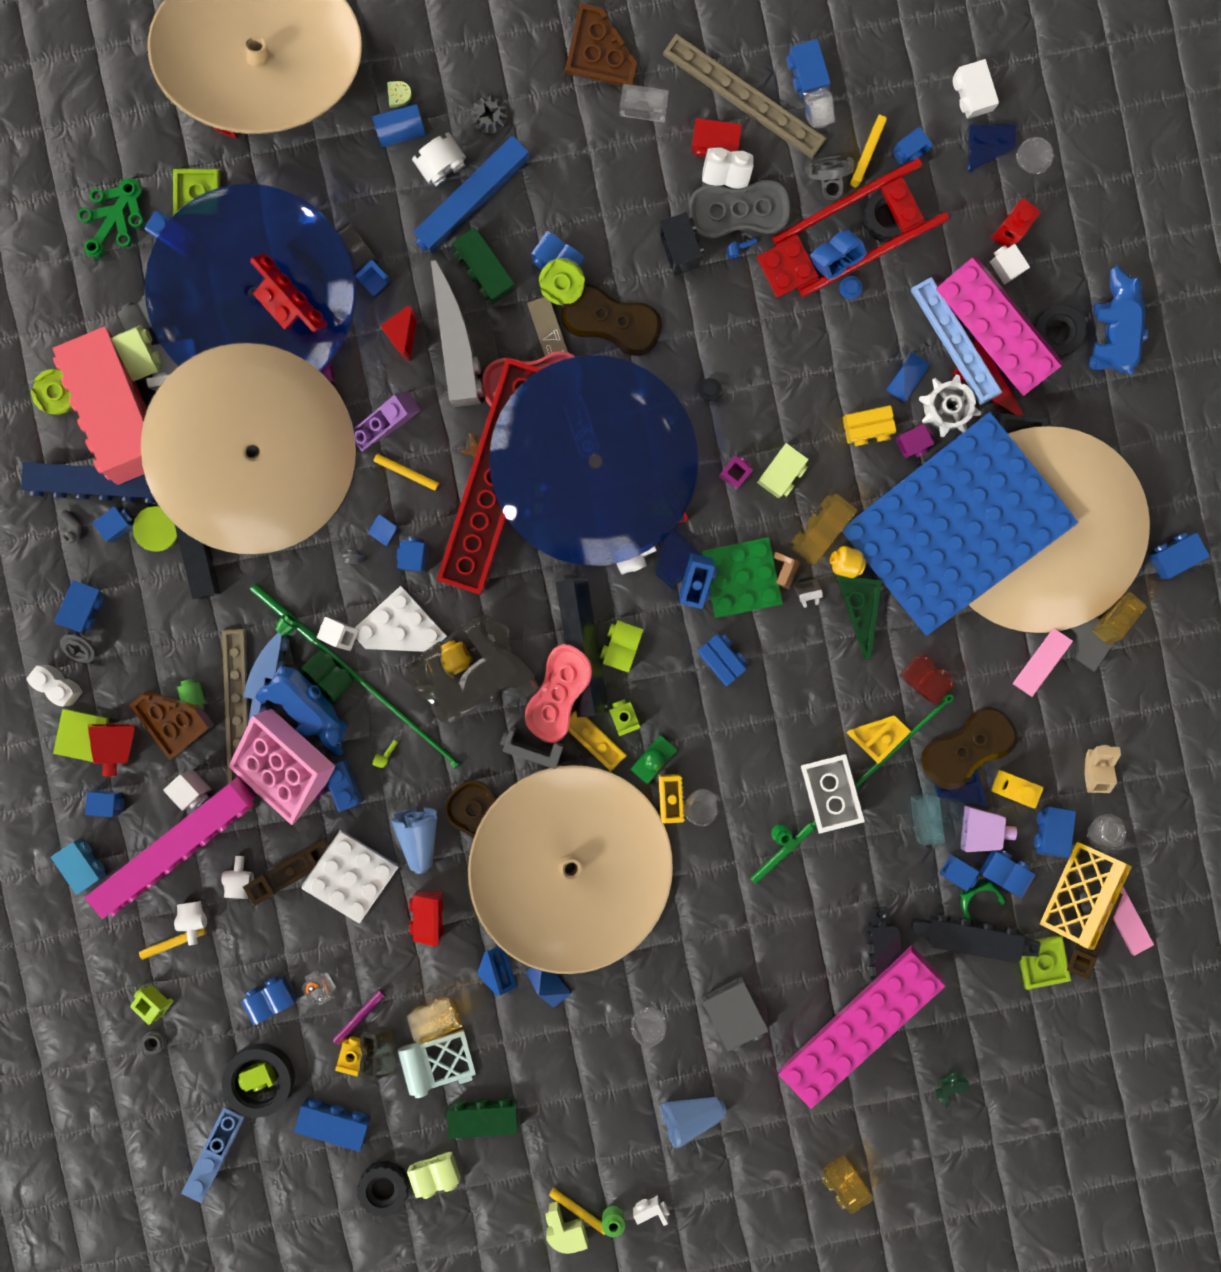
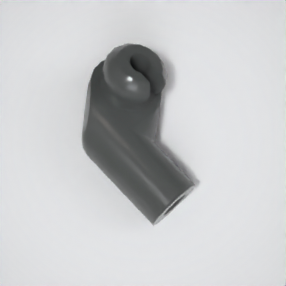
(73, 527)

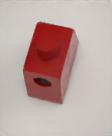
(1016, 222)
(110, 745)

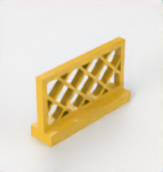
(1105, 899)

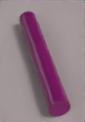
(360, 1015)

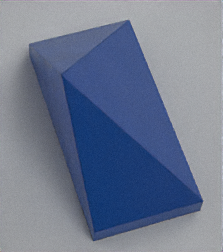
(908, 377)
(496, 971)
(548, 986)

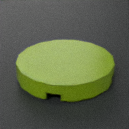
(562, 281)
(50, 393)
(154, 530)

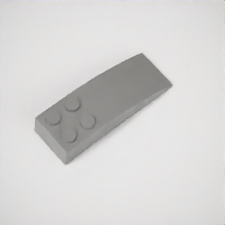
(458, 353)

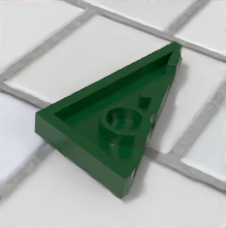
(862, 604)

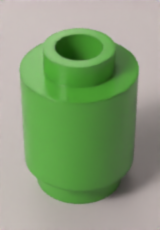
(191, 692)
(613, 1221)

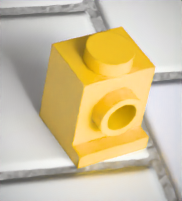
(347, 1064)

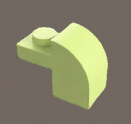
(566, 1236)

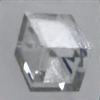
(819, 107)

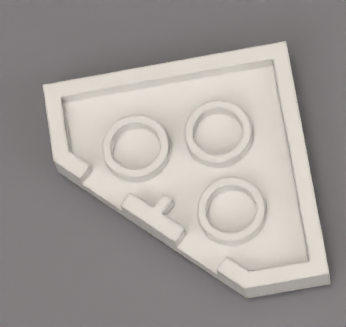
(399, 625)

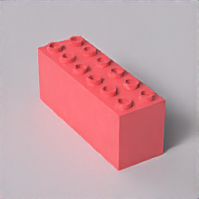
(106, 402)

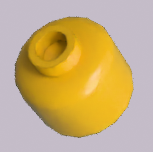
(847, 562)

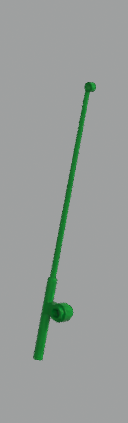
(286, 626)
(783, 835)

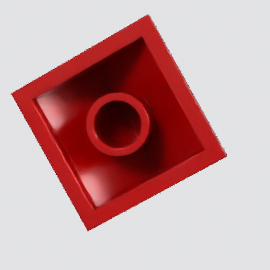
(401, 331)

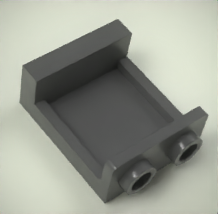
(531, 753)
(734, 1015)

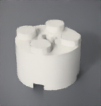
(439, 159)

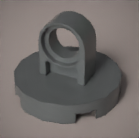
(831, 170)

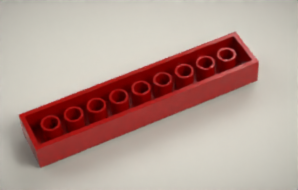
(480, 517)

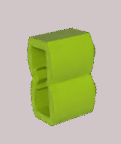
(622, 646)

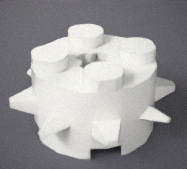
(946, 393)

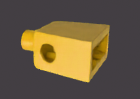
(1017, 789)

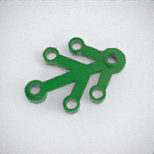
(113, 215)

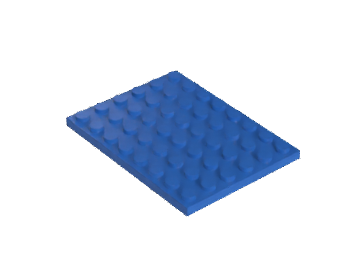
(959, 524)

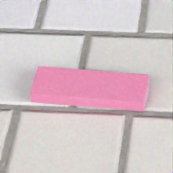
(1042, 662)
(1131, 926)

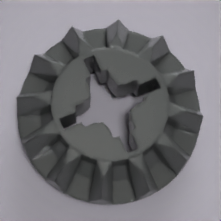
(485, 124)
(69, 646)

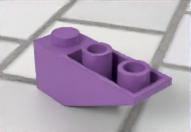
(385, 420)

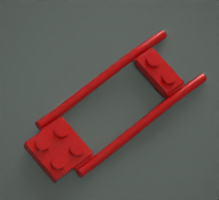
(788, 264)

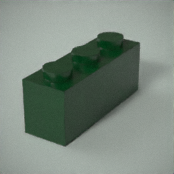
(483, 266)
(482, 1118)

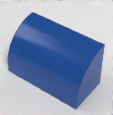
(399, 125)

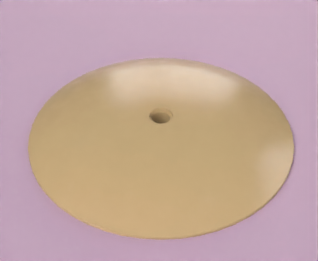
(254, 60)
(199, 441)
(1092, 561)
(577, 917)

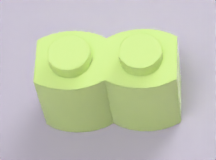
(434, 1175)

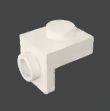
(649, 1208)

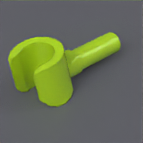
(381, 761)

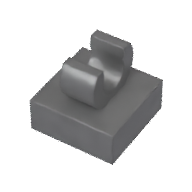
(808, 591)

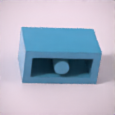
(79, 866)

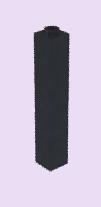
(198, 566)
(581, 633)

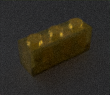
(823, 528)

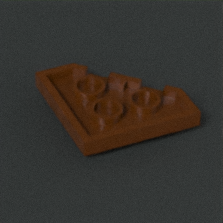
(599, 50)
(171, 721)

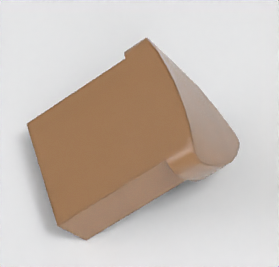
(788, 571)

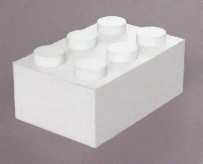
(832, 793)

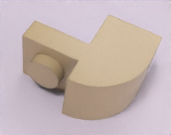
(1100, 770)

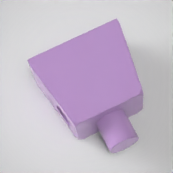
(984, 830)

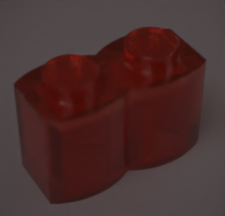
(927, 679)

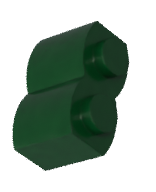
(327, 676)

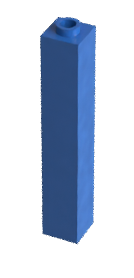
(471, 195)

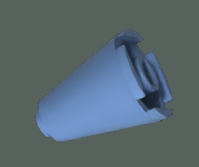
(416, 837)
(691, 1118)

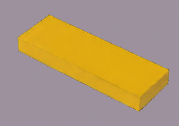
(868, 151)
(595, 741)

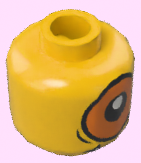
(456, 657)

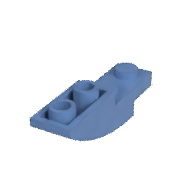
(264, 670)
(213, 1155)

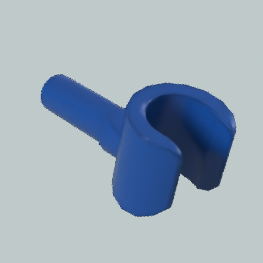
(733, 249)

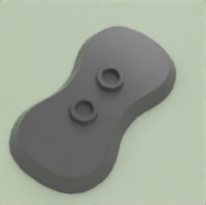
(757, 207)

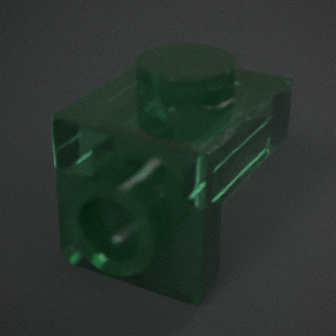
(951, 1085)

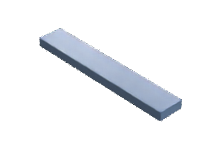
(956, 341)

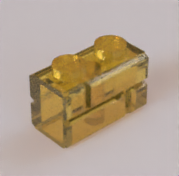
(1119, 618)
(434, 1020)
(847, 1184)

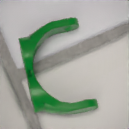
(967, 895)

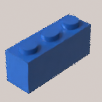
(332, 1124)

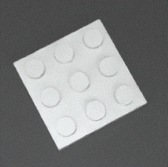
(349, 876)

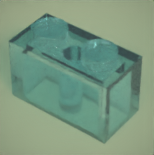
(927, 819)

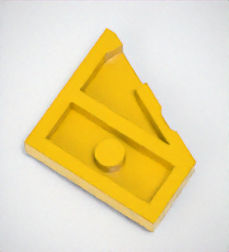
(879, 737)

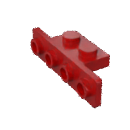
(282, 297)

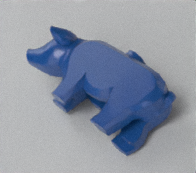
(1124, 325)
(306, 706)

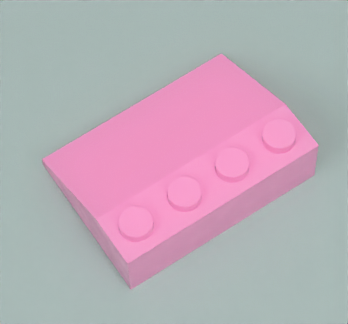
(280, 765)

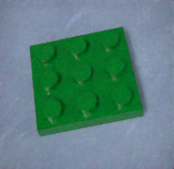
(743, 578)

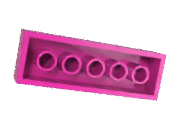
(999, 325)

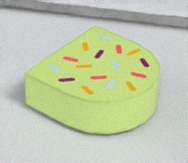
(399, 94)

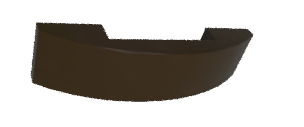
(285, 873)
(1084, 959)

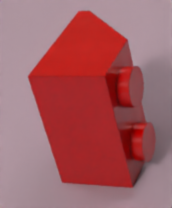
(427, 917)

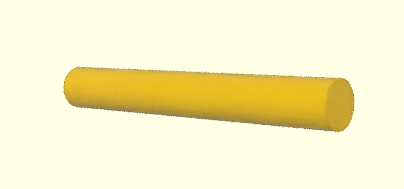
(398, 468)
(168, 944)
(576, 1209)

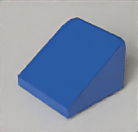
(383, 530)

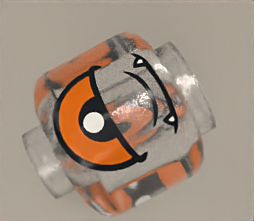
(319, 988)

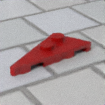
(1006, 400)

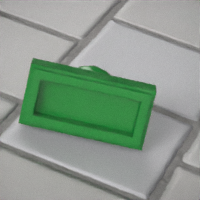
(653, 759)

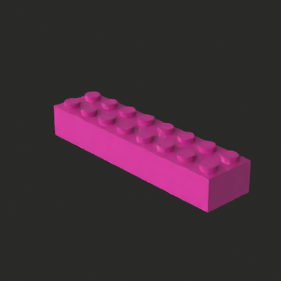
(172, 848)
(862, 1026)

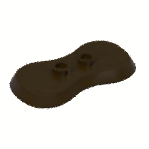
(627, 325)
(955, 758)
(468, 805)

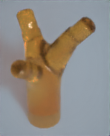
(473, 447)

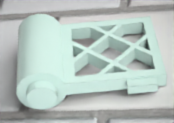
(418, 1069)

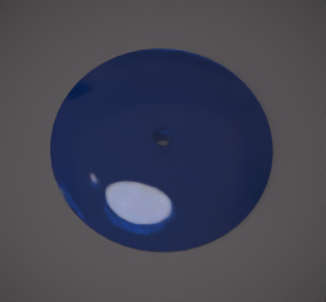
(204, 272)
(545, 451)

